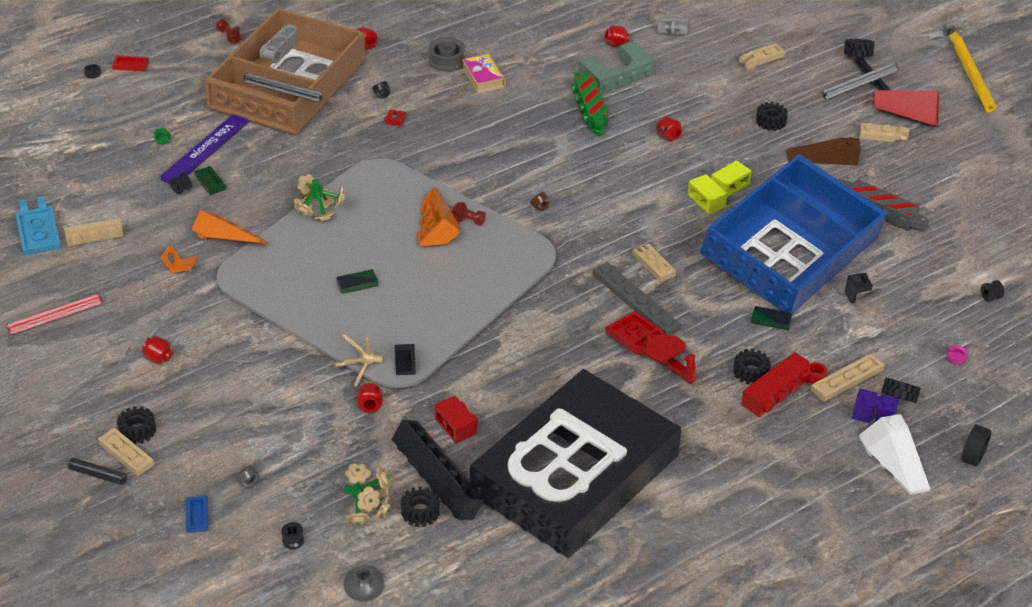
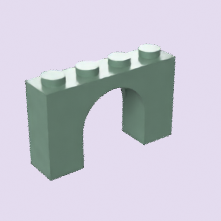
(637, 62)

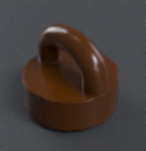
(538, 199)

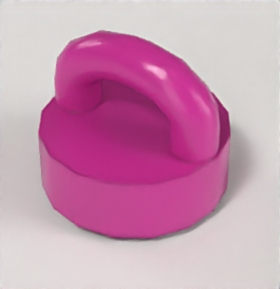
(956, 354)

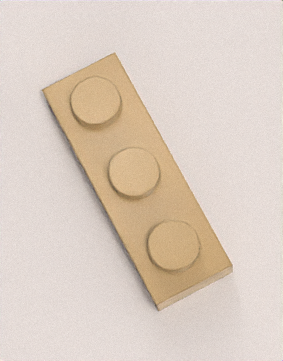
(93, 232)
(126, 452)

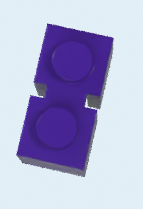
(867, 400)

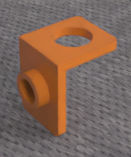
(178, 264)

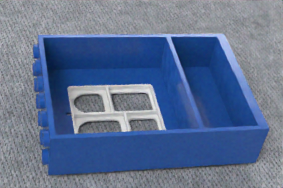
(810, 210)

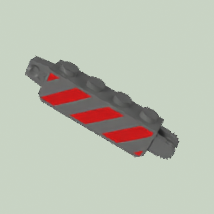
(900, 211)

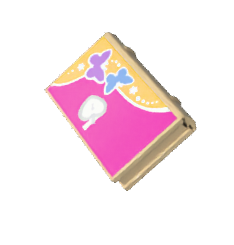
(483, 73)

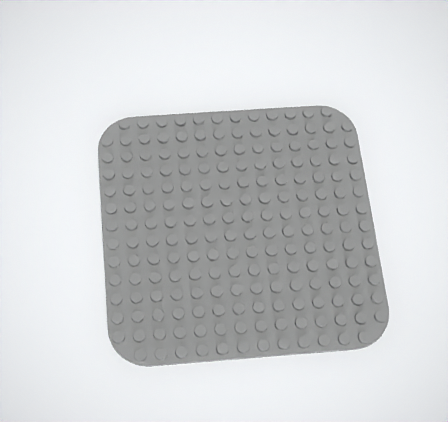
(423, 293)

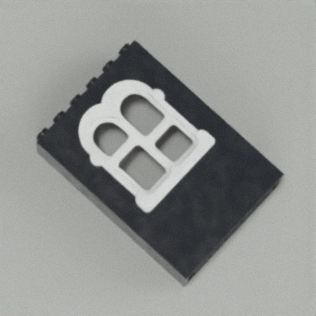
(604, 423)

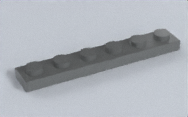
(636, 298)

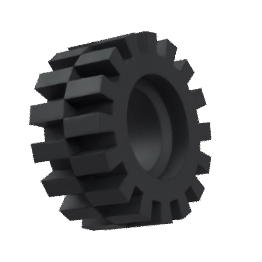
(859, 47)
(771, 116)
(750, 358)
(900, 390)
(133, 417)
(420, 516)

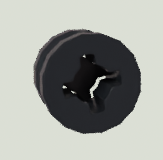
(180, 183)
(992, 290)
(292, 536)

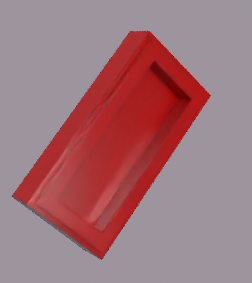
(130, 63)

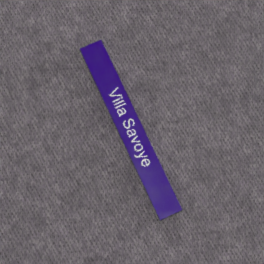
(206, 147)

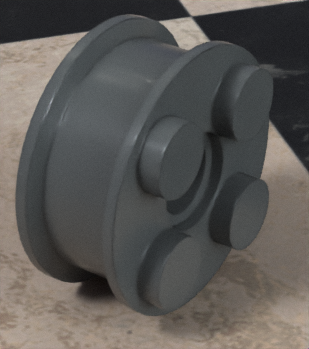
(446, 53)

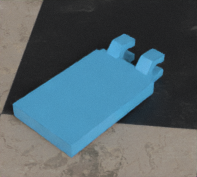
(37, 228)

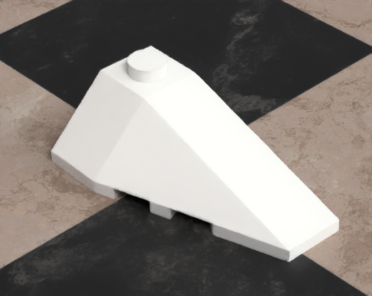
(895, 450)

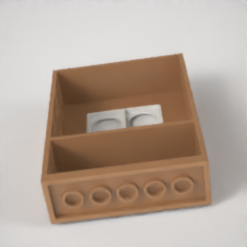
(318, 42)

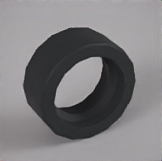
(976, 445)

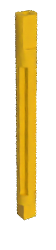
(973, 73)

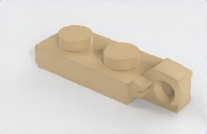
(883, 132)

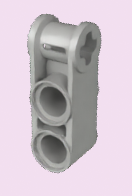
(280, 44)

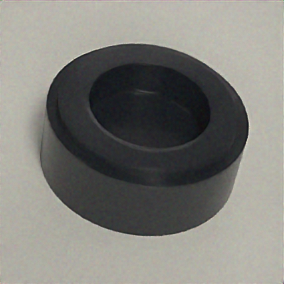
(92, 71)

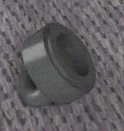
(245, 474)

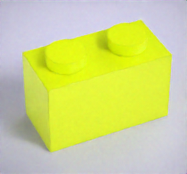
(733, 177)
(707, 194)

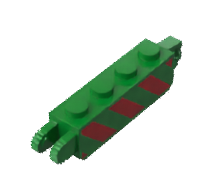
(590, 102)

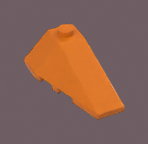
(438, 222)
(219, 228)

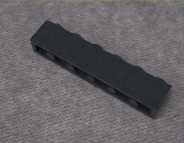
(437, 470)

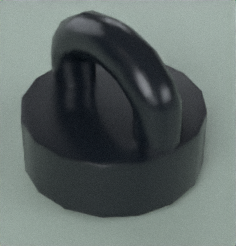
(380, 87)

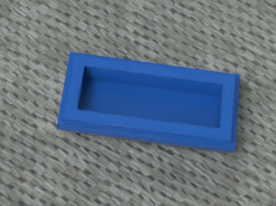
(197, 514)

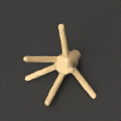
(366, 357)

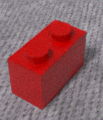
(455, 419)

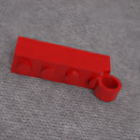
(781, 382)

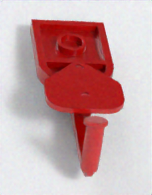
(648, 339)

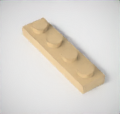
(847, 377)

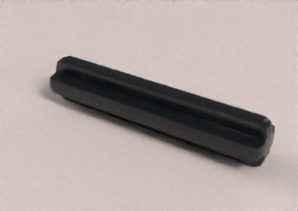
(97, 471)

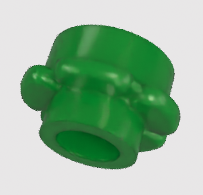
(159, 139)

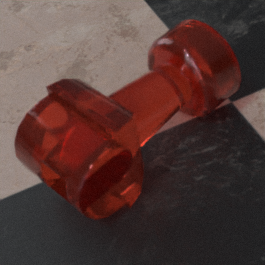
(233, 34)
(461, 212)

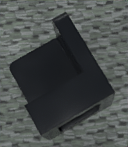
(855, 284)
(405, 359)

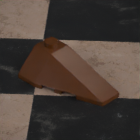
(835, 151)

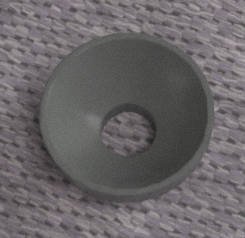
(364, 589)

